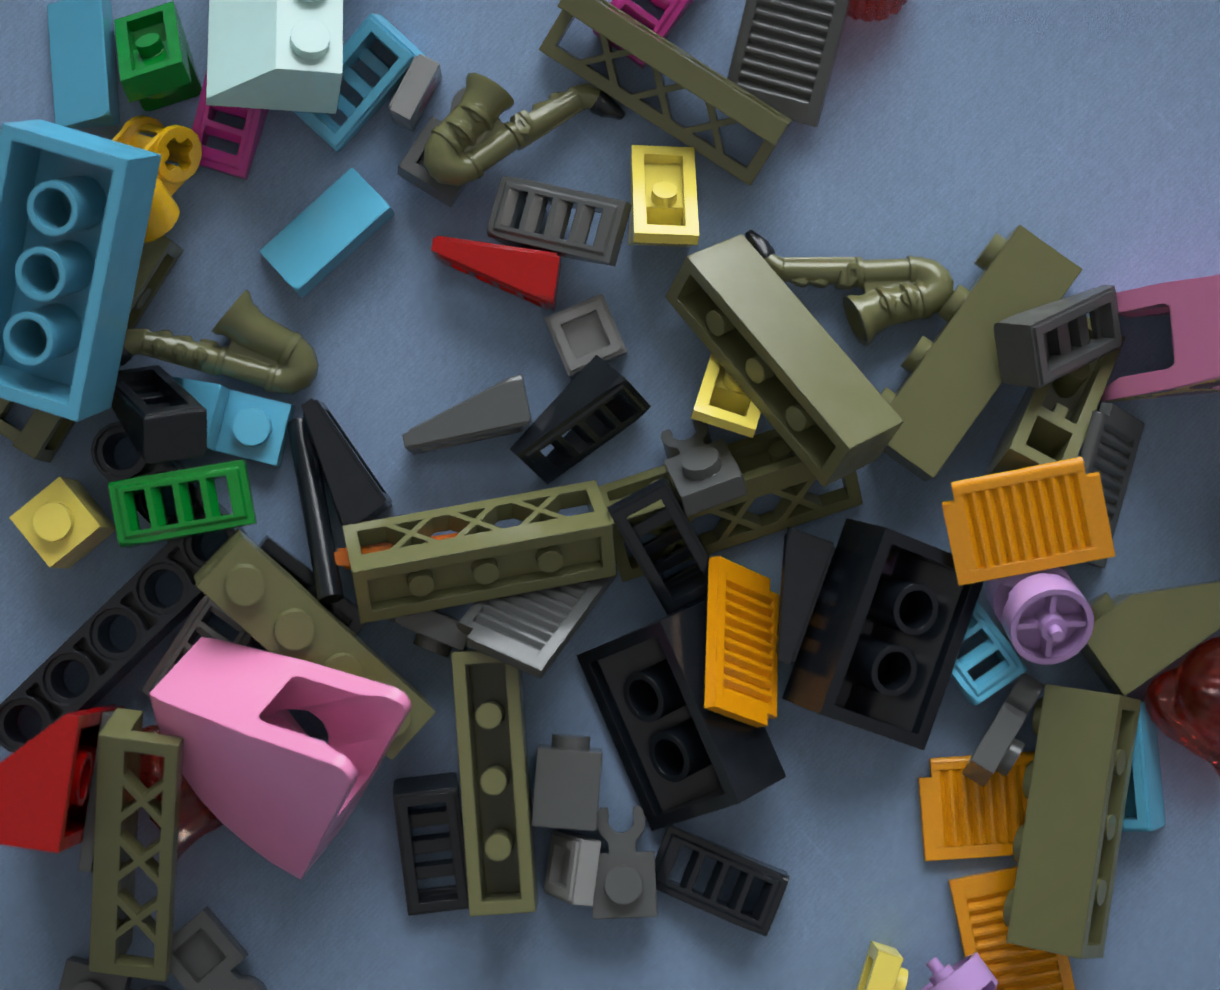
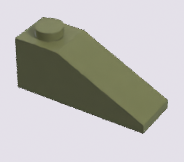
(1053, 418)
(1148, 631)

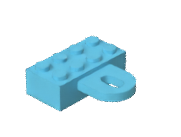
(68, 262)

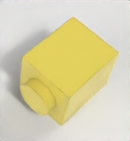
(63, 523)

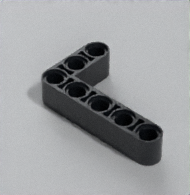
(135, 600)

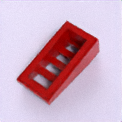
(516, 270)

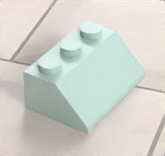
(275, 54)

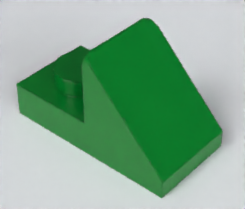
(155, 58)

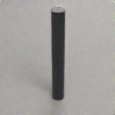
(315, 513)

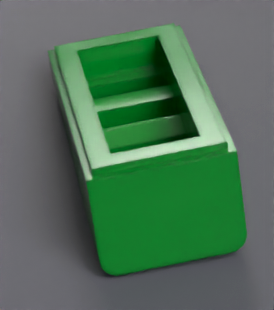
(126, 515)

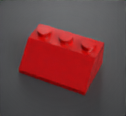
(49, 784)

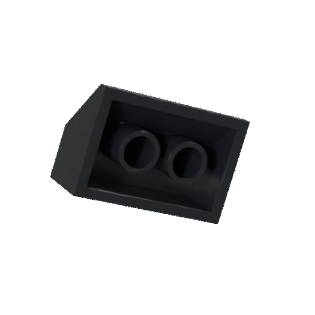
(883, 634)
(671, 746)

